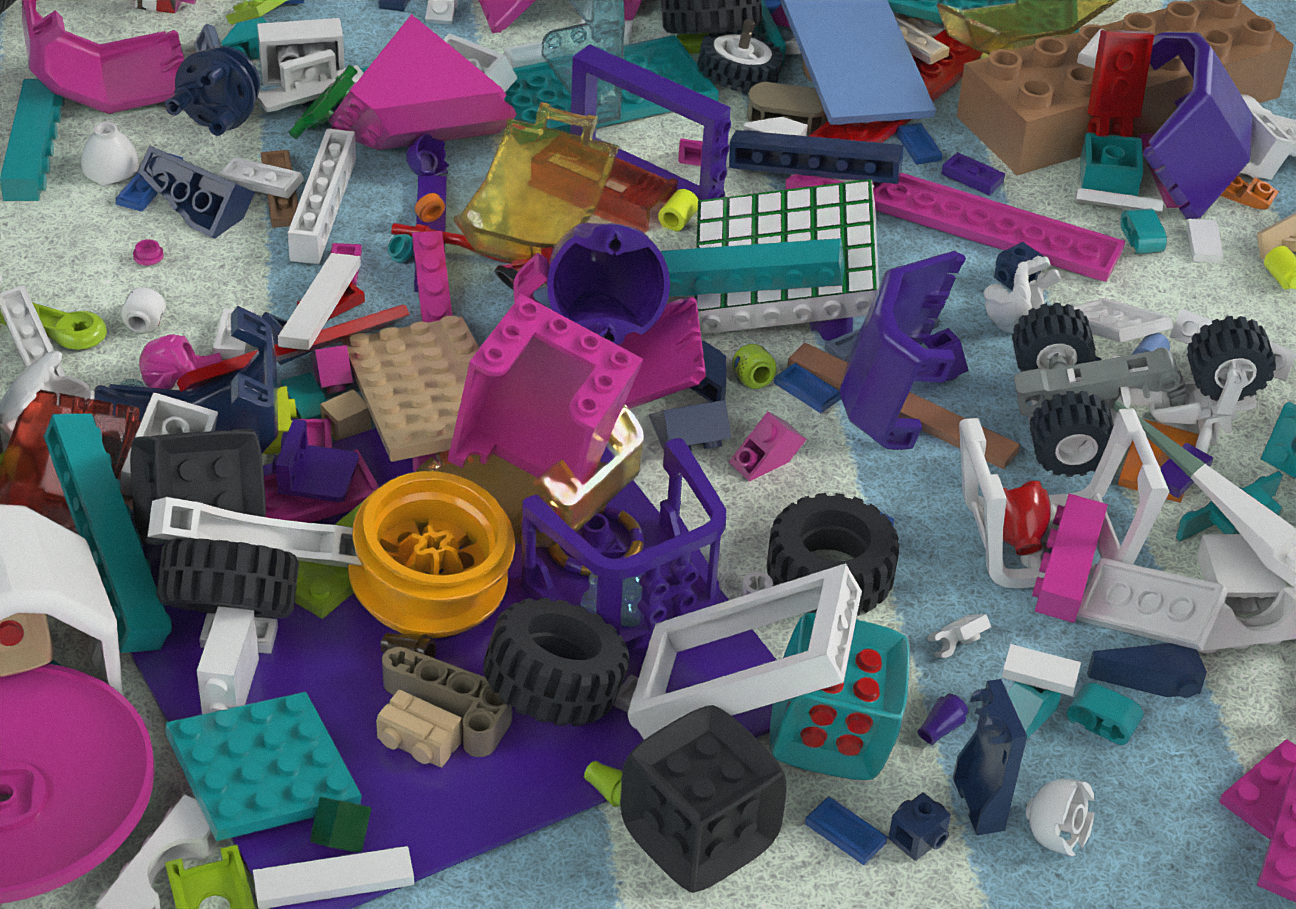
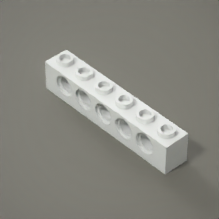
(322, 196)

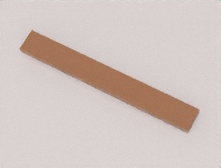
(933, 418)

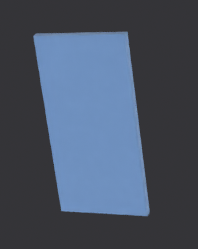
(858, 60)

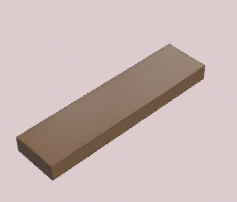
(281, 209)

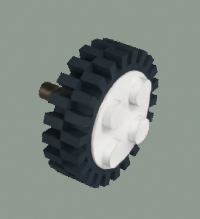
(739, 58)

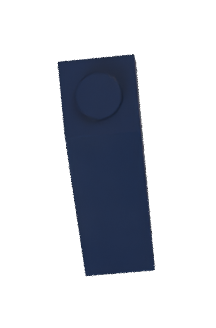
(1154, 669)

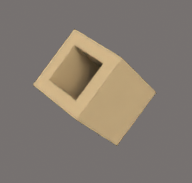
(347, 415)

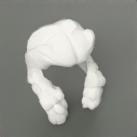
(1007, 307)

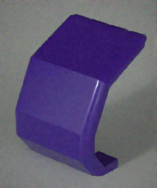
(1208, 133)
(888, 352)

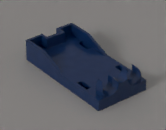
(991, 760)

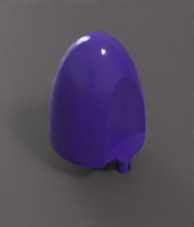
(608, 279)

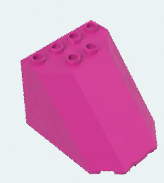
(421, 89)

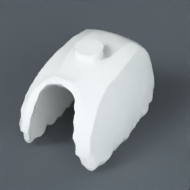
(36, 378)

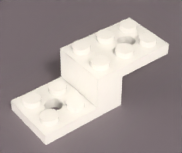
(1271, 143)

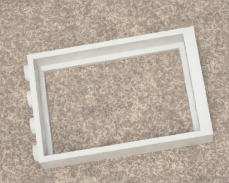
(823, 665)

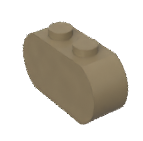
(793, 102)

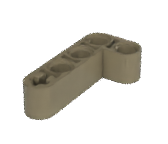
(453, 690)

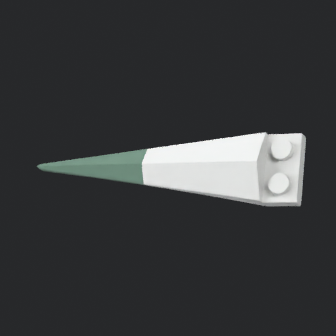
(1263, 530)

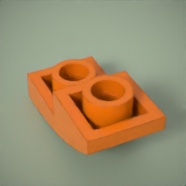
(1255, 195)

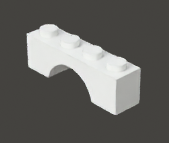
(1269, 627)
(180, 835)

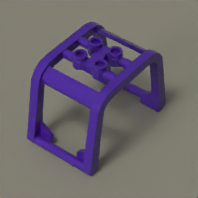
(682, 546)

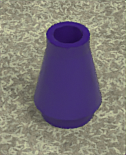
(945, 716)

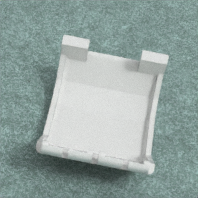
(55, 575)

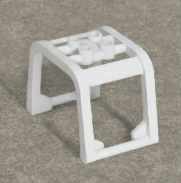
(990, 521)

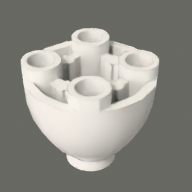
(109, 155)

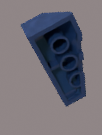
(199, 196)

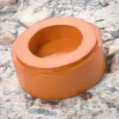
(429, 207)

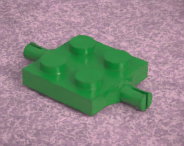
(322, 107)

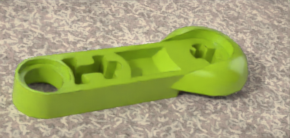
(71, 329)

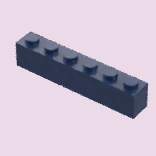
(816, 156)

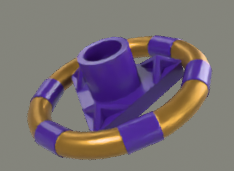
(600, 537)

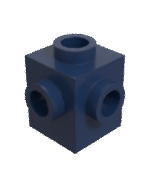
(1008, 262)
(919, 826)

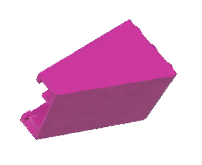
(542, 393)

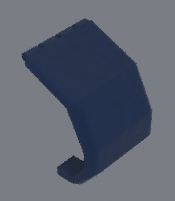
(241, 398)

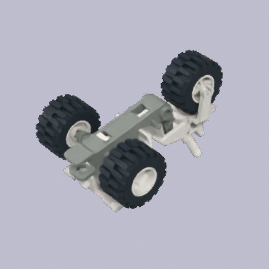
(1075, 397)

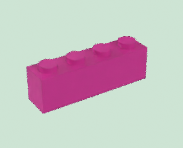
(1070, 559)

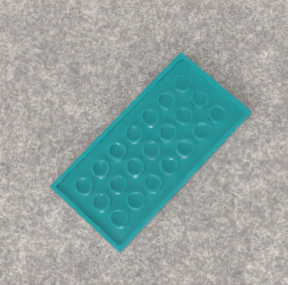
(661, 56)

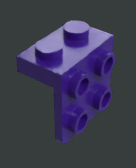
(311, 469)

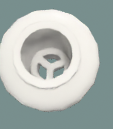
(143, 310)

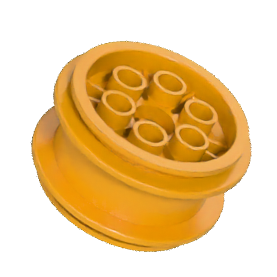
(448, 515)

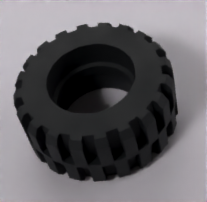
(709, 15)
(840, 526)
(227, 574)
(555, 662)

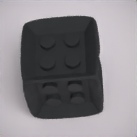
(199, 467)
(702, 797)

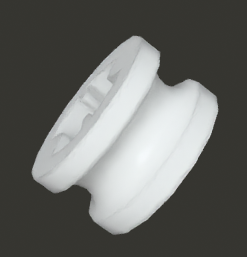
(756, 579)

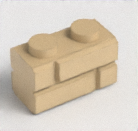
(419, 729)

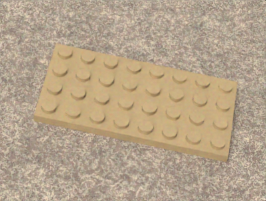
(413, 382)

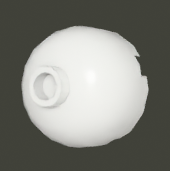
(1058, 808)

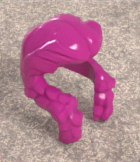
(169, 359)

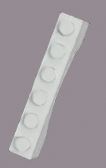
(308, 541)

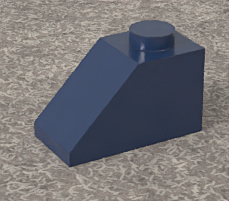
(714, 384)

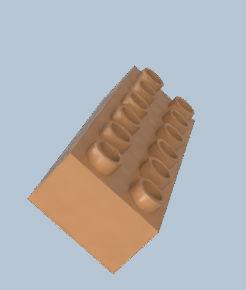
(1036, 98)

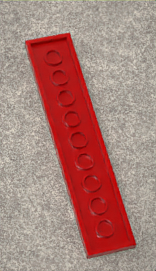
(937, 79)

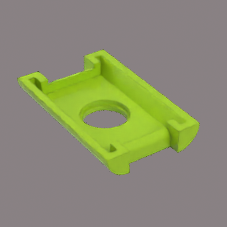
(216, 878)

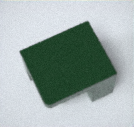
(340, 824)

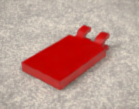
(1119, 81)

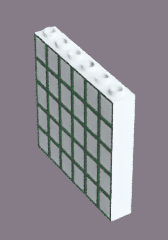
(788, 216)

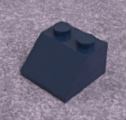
(694, 424)

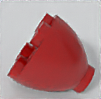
(1026, 517)

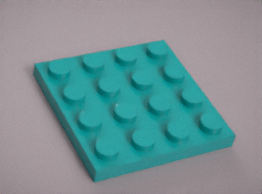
(260, 764)

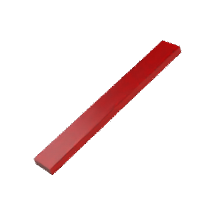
(326, 337)

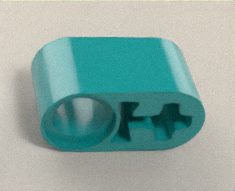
(1143, 230)
(1105, 713)

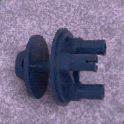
(216, 89)

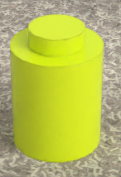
(678, 210)
(1282, 266)

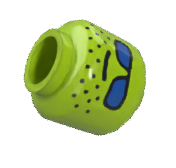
(754, 366)

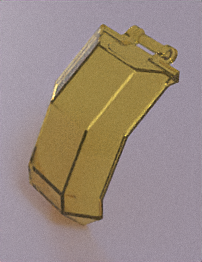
(1018, 23)
(537, 186)

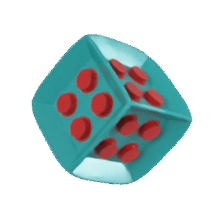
(849, 725)

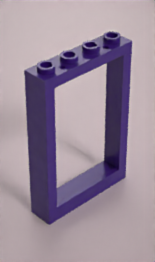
(715, 117)

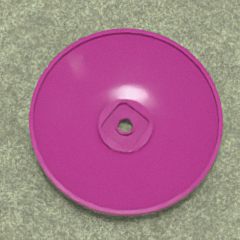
(74, 775)

